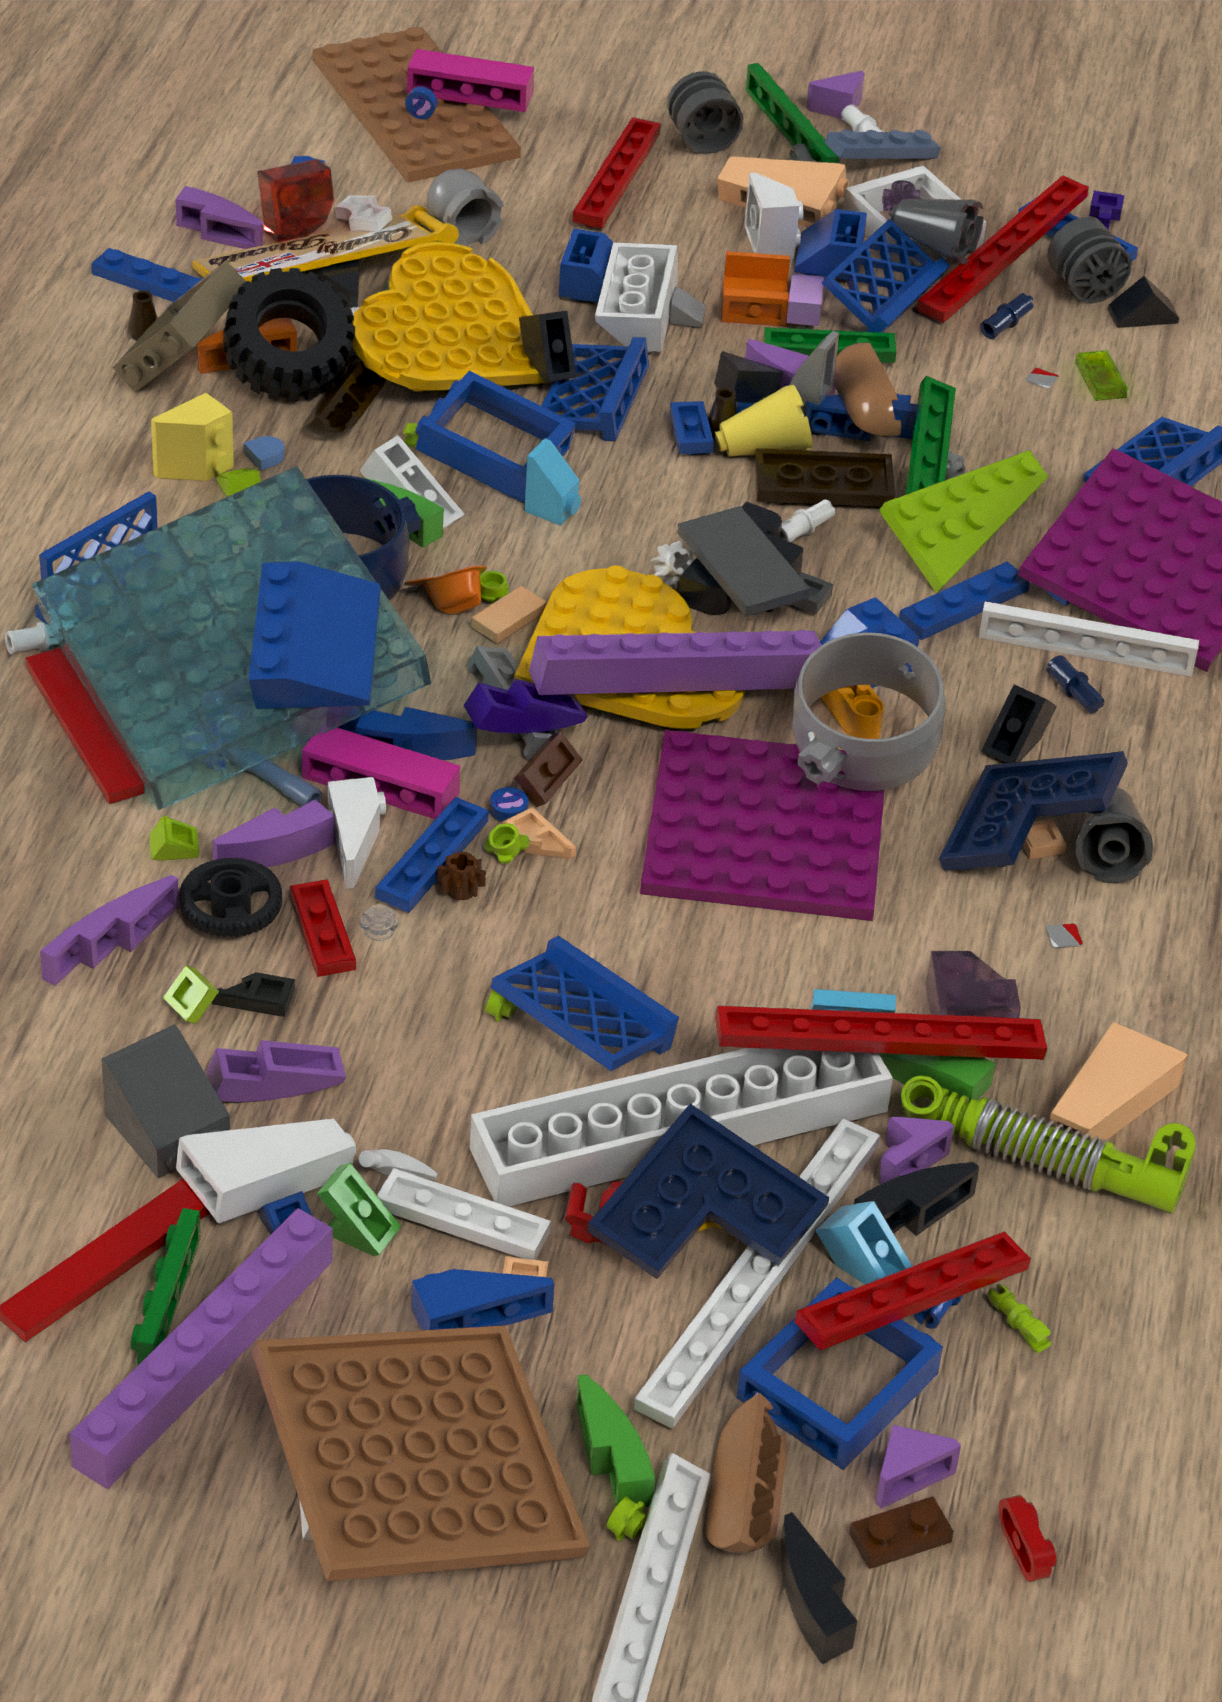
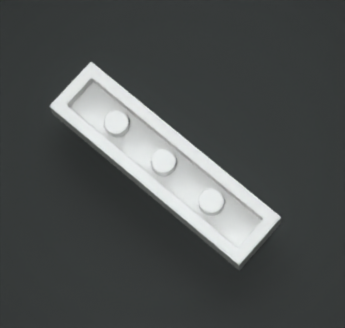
(464, 1214)

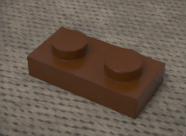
(548, 769)
(901, 1532)

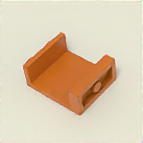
(755, 289)

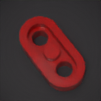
(1022, 1531)

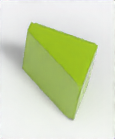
(238, 480)
(173, 840)

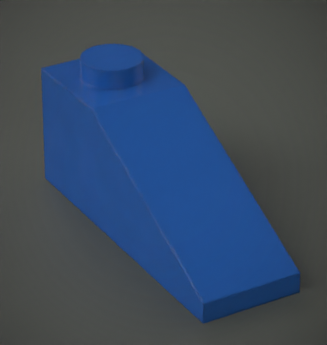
(479, 1299)

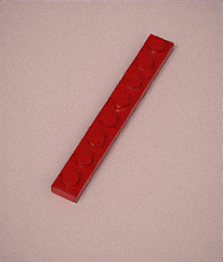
(1002, 249)
(880, 1032)

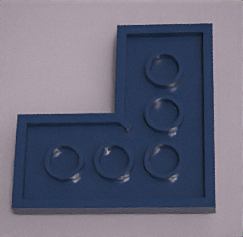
(1016, 793)
(703, 1174)

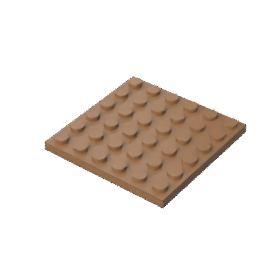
(418, 1452)

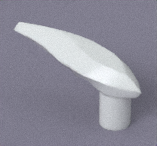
(385, 1160)

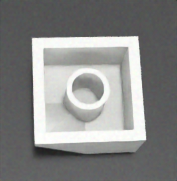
(772, 216)

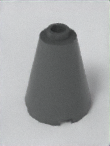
(941, 224)
(1114, 841)

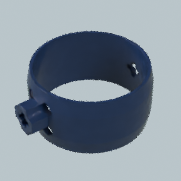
(358, 511)

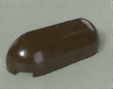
(345, 400)

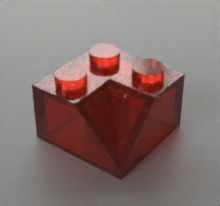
(295, 199)

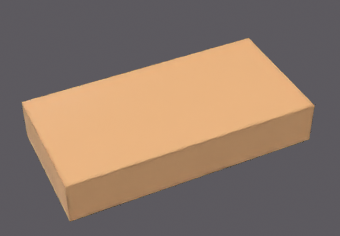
(508, 614)

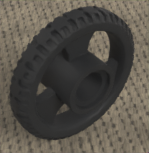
(230, 896)

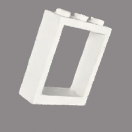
(868, 199)

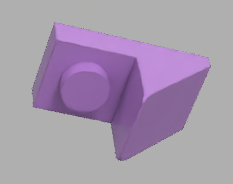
(914, 1145)

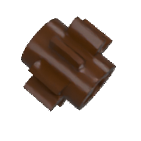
(461, 876)

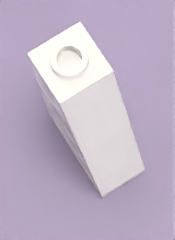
(258, 1165)

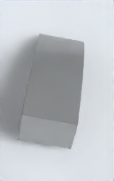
(816, 374)

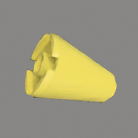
(768, 424)

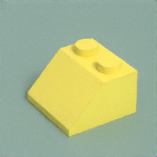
(193, 440)

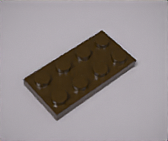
(824, 475)

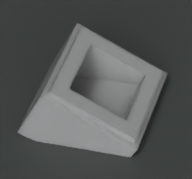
(686, 309)

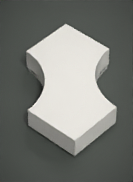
(363, 213)

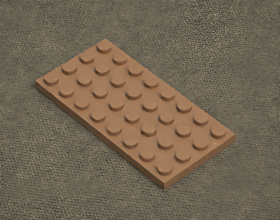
(373, 83)

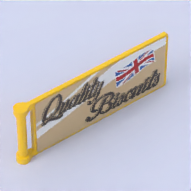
(334, 246)

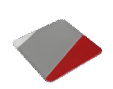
(1042, 378)
(1064, 935)

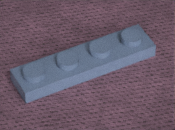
(883, 145)

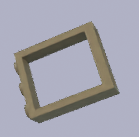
(179, 327)

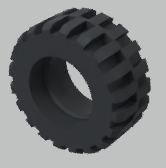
(296, 298)

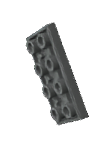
(743, 561)

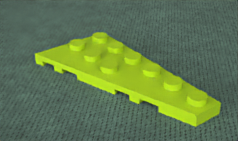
(956, 517)

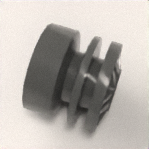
(705, 112)
(1089, 260)

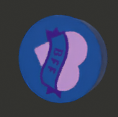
(421, 102)
(507, 803)

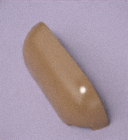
(866, 390)
(747, 1480)

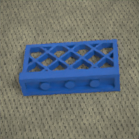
(885, 309)
(618, 390)
(1193, 459)
(98, 533)
(592, 989)

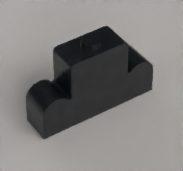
(704, 592)

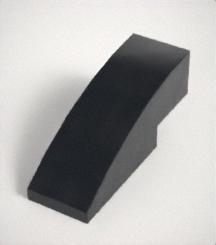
(923, 1195)
(815, 1592)

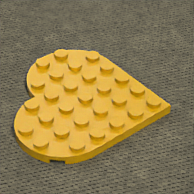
(443, 319)
(623, 603)

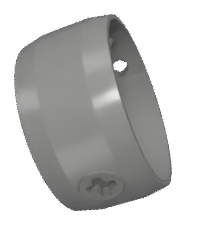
(869, 762)

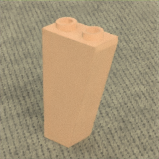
(814, 183)
(1119, 1083)

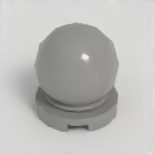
(467, 204)

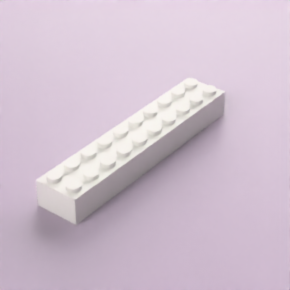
(611, 1126)

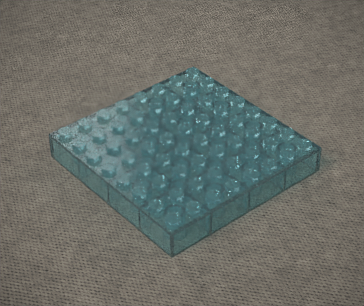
(170, 634)

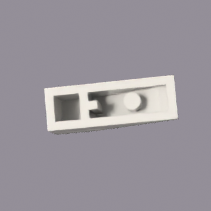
(400, 467)
(357, 822)

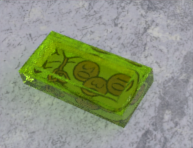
(1101, 375)

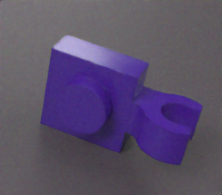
(1106, 207)

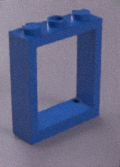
(475, 459)
(815, 1425)

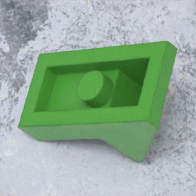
(358, 1213)

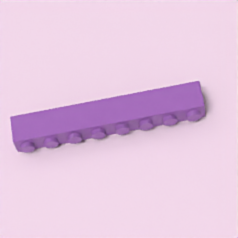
(670, 661)
(200, 1349)

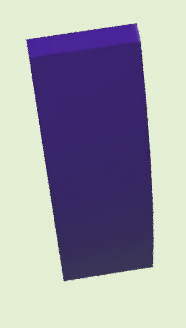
(521, 709)

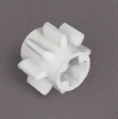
(664, 562)

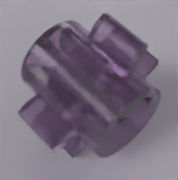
(899, 190)

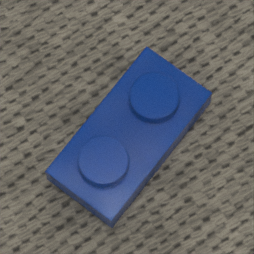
(691, 427)

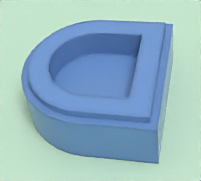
(265, 451)

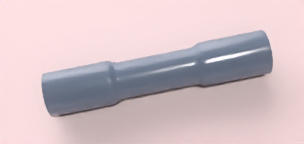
(289, 784)

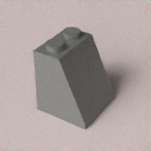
(158, 1095)

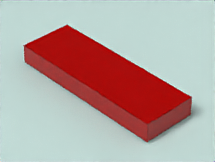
(322, 928)

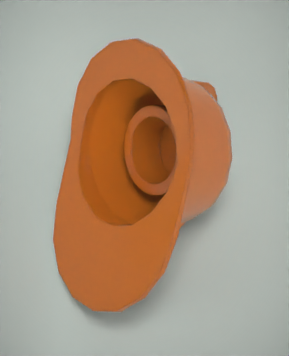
(455, 590)

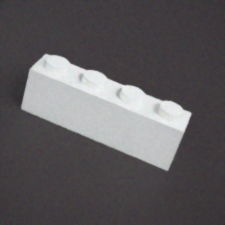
(638, 292)

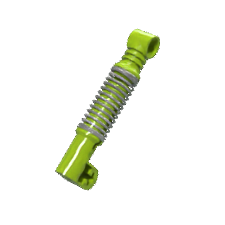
(1069, 1154)

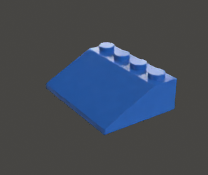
(313, 638)

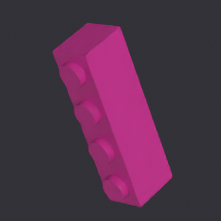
(472, 79)
(405, 776)

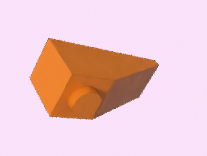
(278, 332)

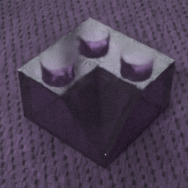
(967, 986)

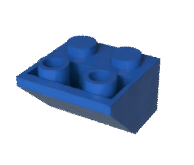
(830, 242)
(584, 265)

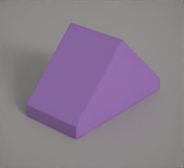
(835, 93)
(915, 1462)

